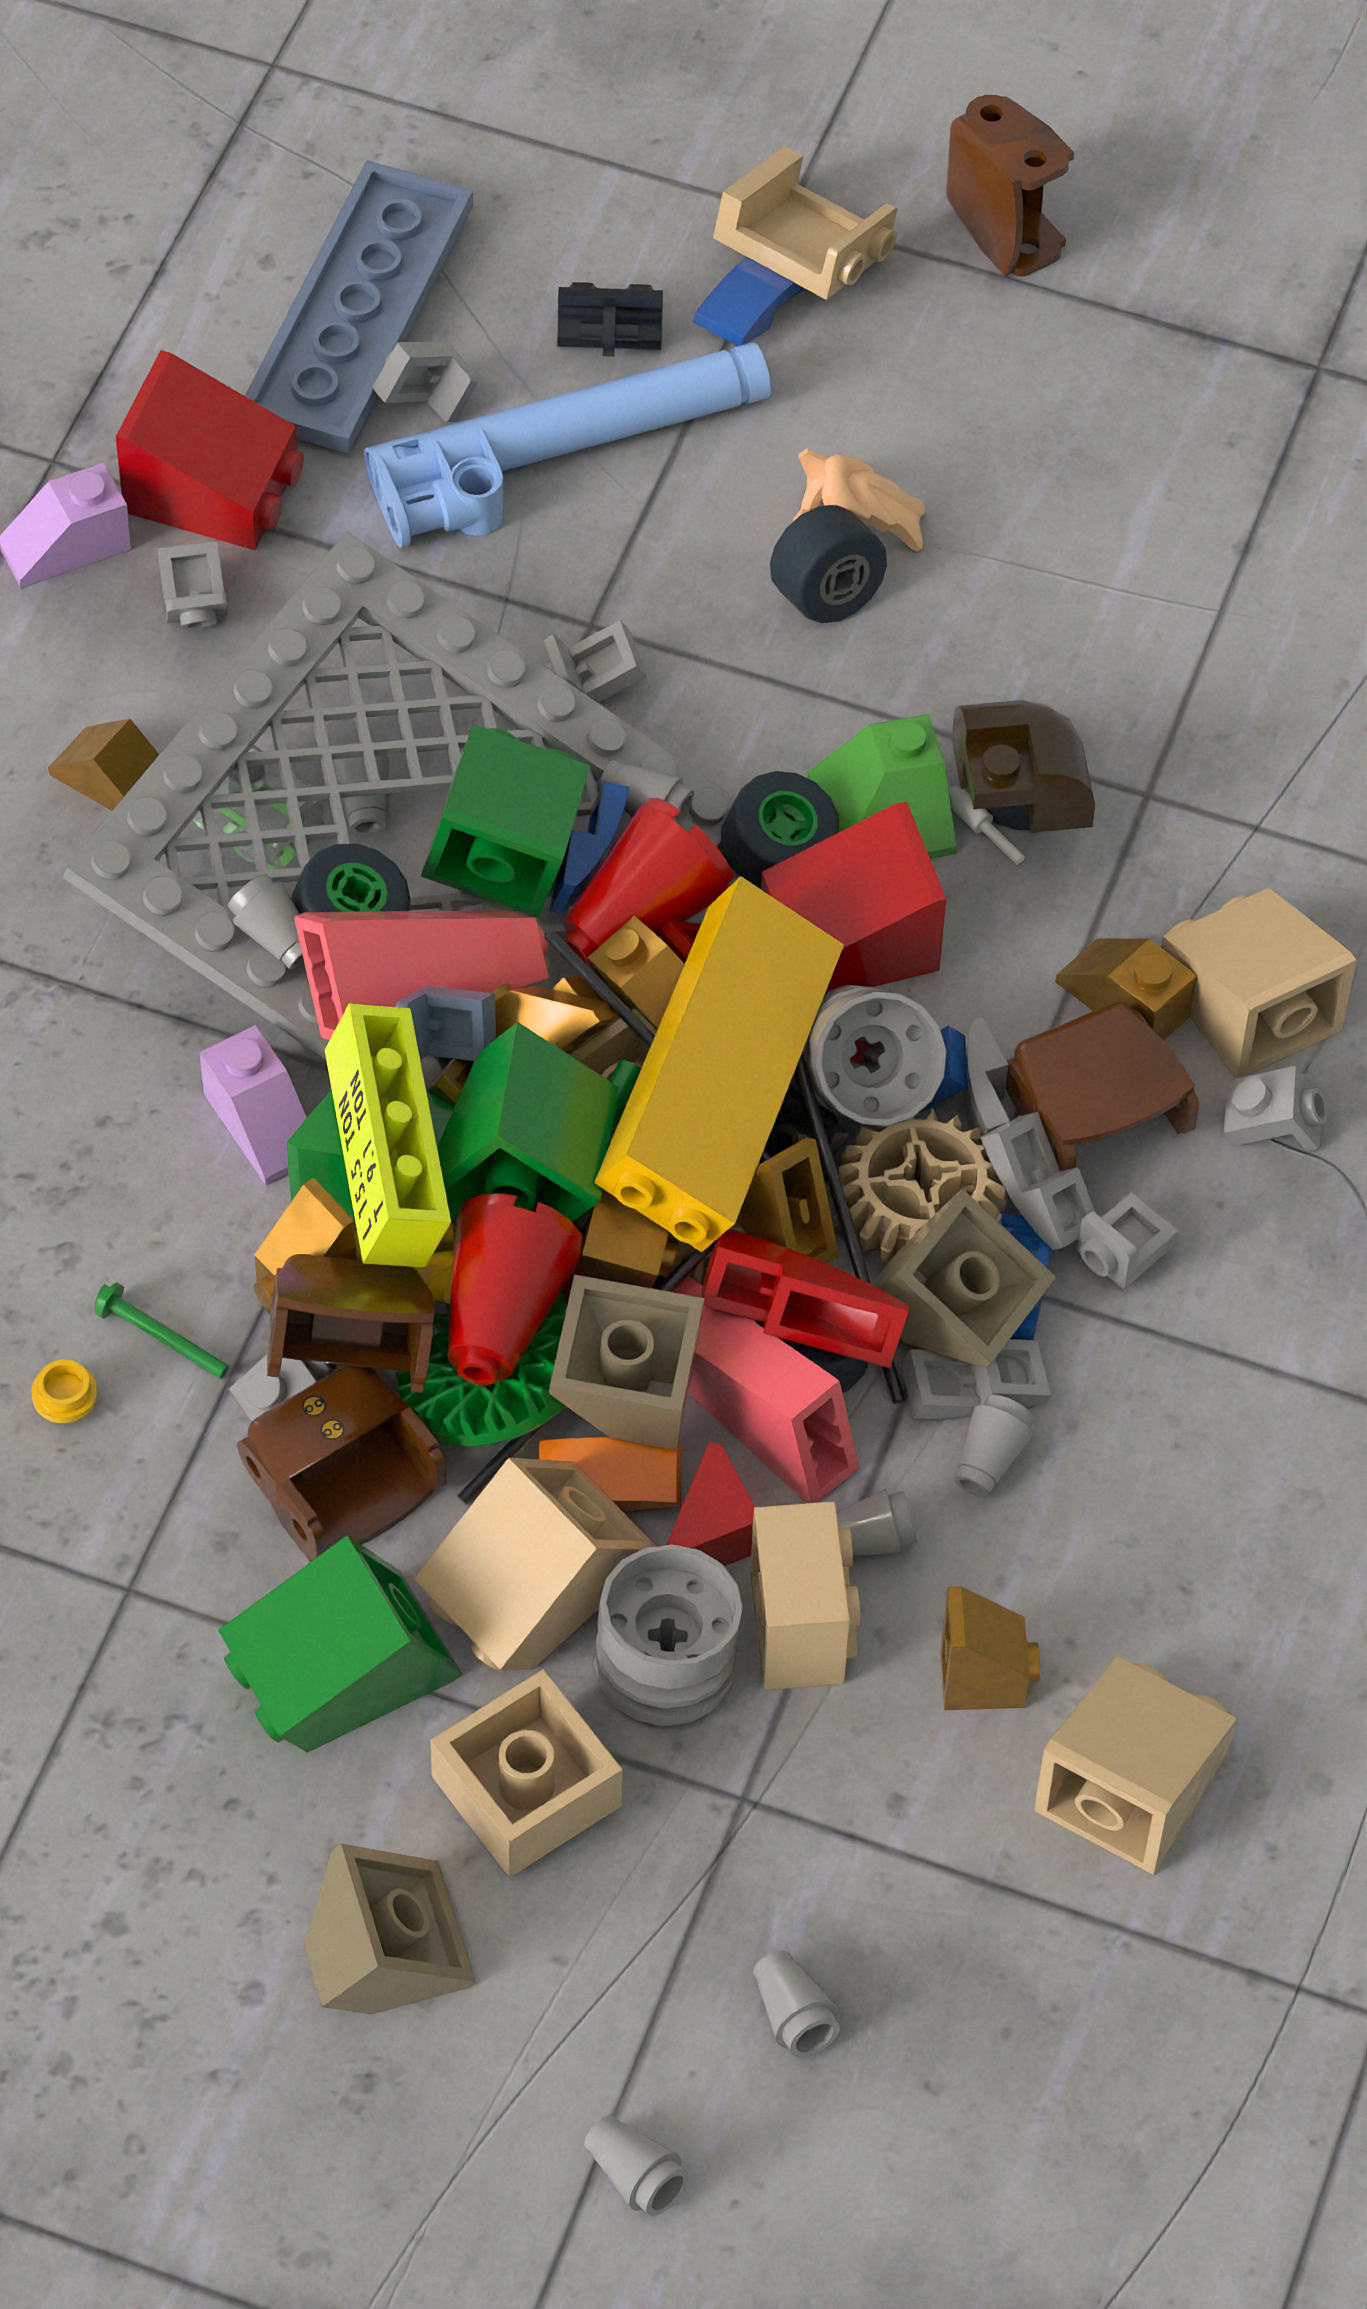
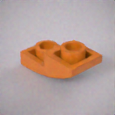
(627, 1472)

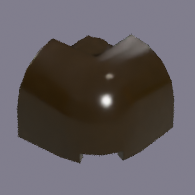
(1024, 757)

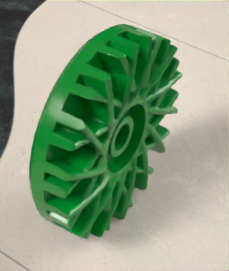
(492, 1413)

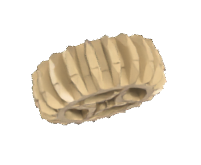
(937, 1155)

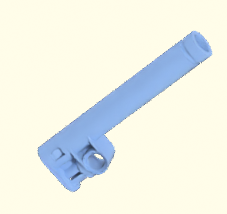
(455, 471)

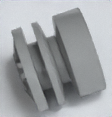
(899, 1067)
(667, 1635)

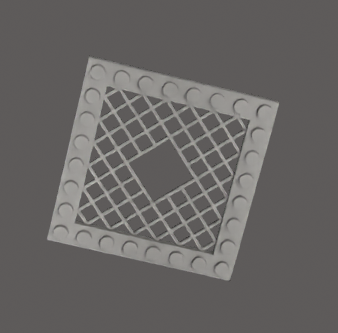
(350, 583)

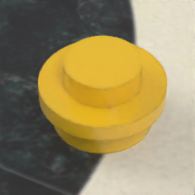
(64, 1391)

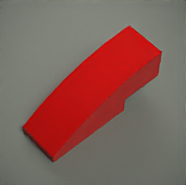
(803, 1298)

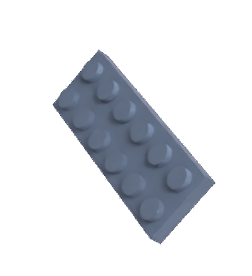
(359, 302)

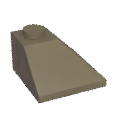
(964, 1283)
(628, 1359)
(384, 1933)

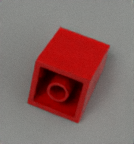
(204, 456)
(871, 894)

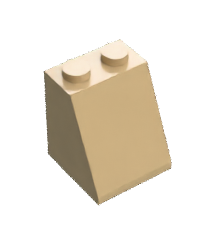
(1262, 980)
(528, 1561)
(1133, 1762)

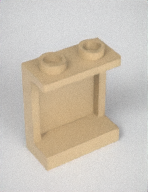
(799, 231)

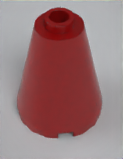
(649, 873)
(504, 1281)

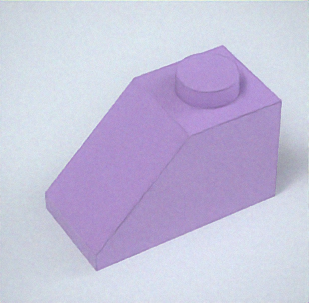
(67, 527)
(253, 1099)

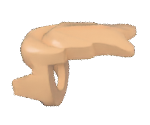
(857, 487)

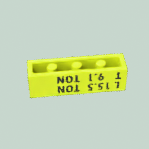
(387, 1136)

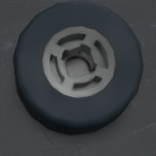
(828, 563)

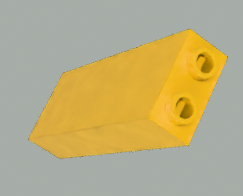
(719, 1065)

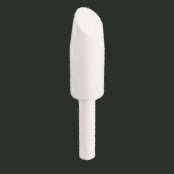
(980, 821)

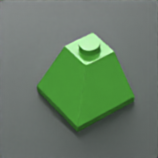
(890, 766)

